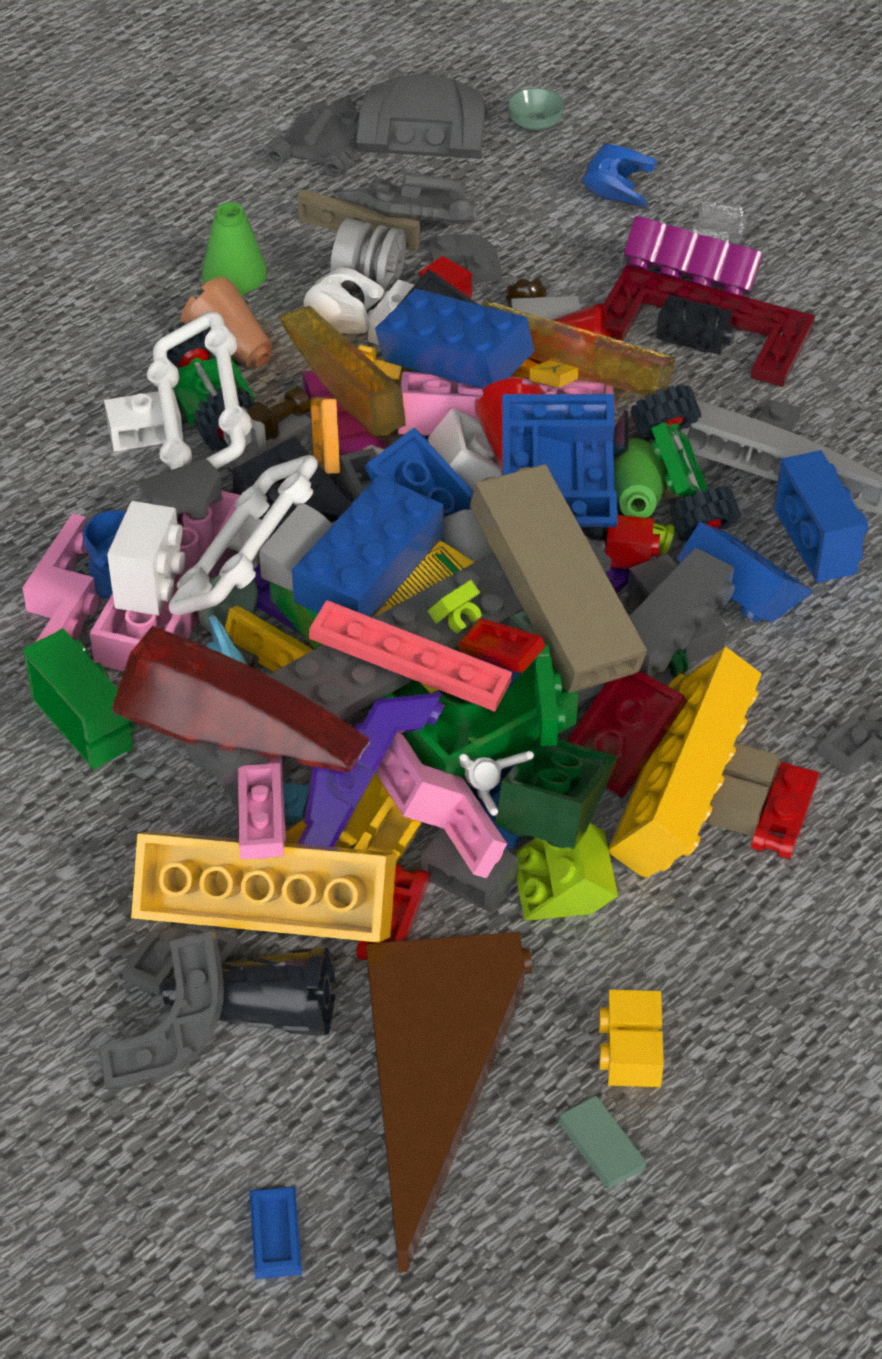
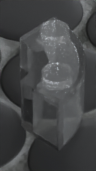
(720, 221)

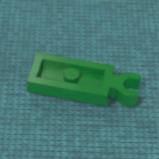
(546, 689)

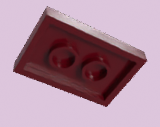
(629, 723)

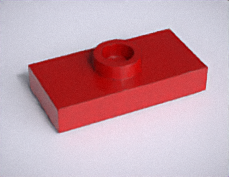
(501, 645)

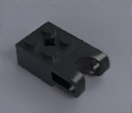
(325, 497)

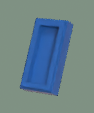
(275, 1232)

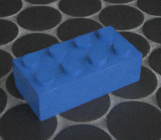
(454, 339)
(369, 549)

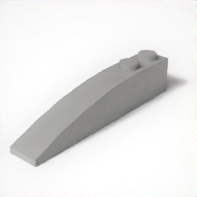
(761, 446)

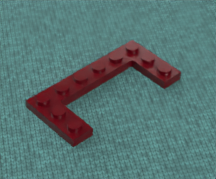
(785, 327)

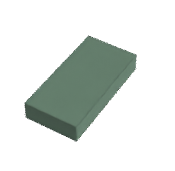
(602, 1142)

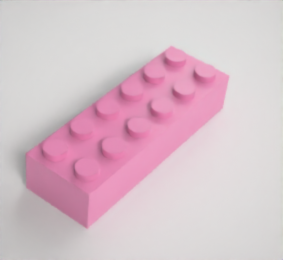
(431, 397)
(121, 630)

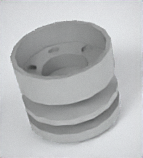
(374, 255)

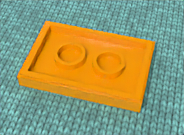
(325, 433)

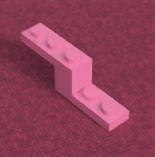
(57, 590)
(442, 802)
(261, 810)

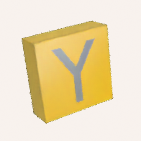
(553, 374)

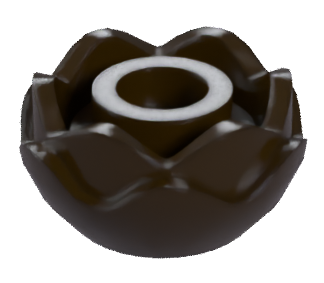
(526, 289)

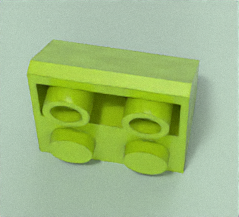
(565, 880)

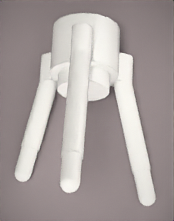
(486, 773)

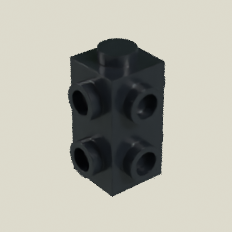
(695, 325)

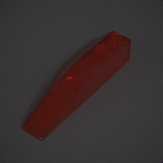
(216, 699)

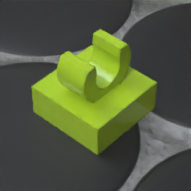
(456, 603)

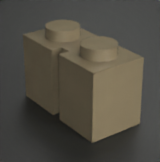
(744, 789)

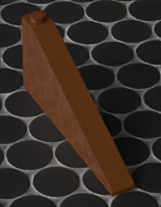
(436, 1035)

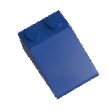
(421, 468)

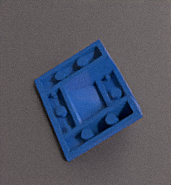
(575, 443)

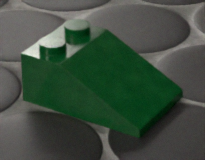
(554, 792)

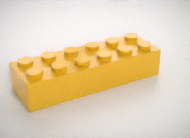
(686, 766)
(301, 893)

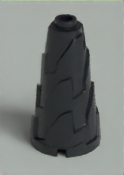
(277, 991)

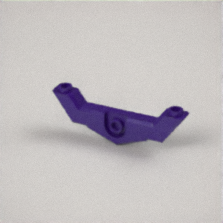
(336, 793)

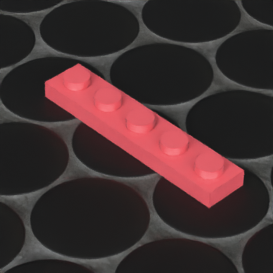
(410, 655)

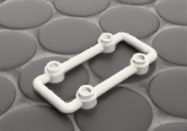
(165, 376)
(238, 571)

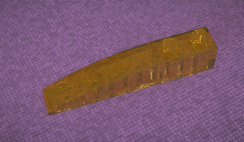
(597, 355)
(346, 372)

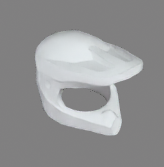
(338, 306)

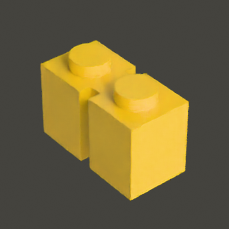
(389, 831)
(633, 1038)

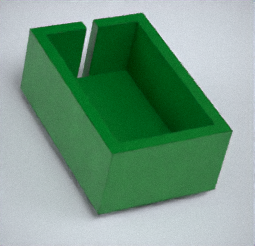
(77, 697)

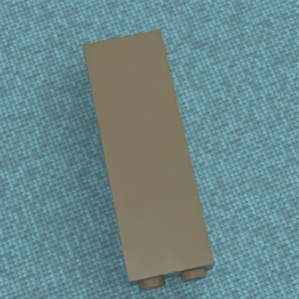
(557, 578)

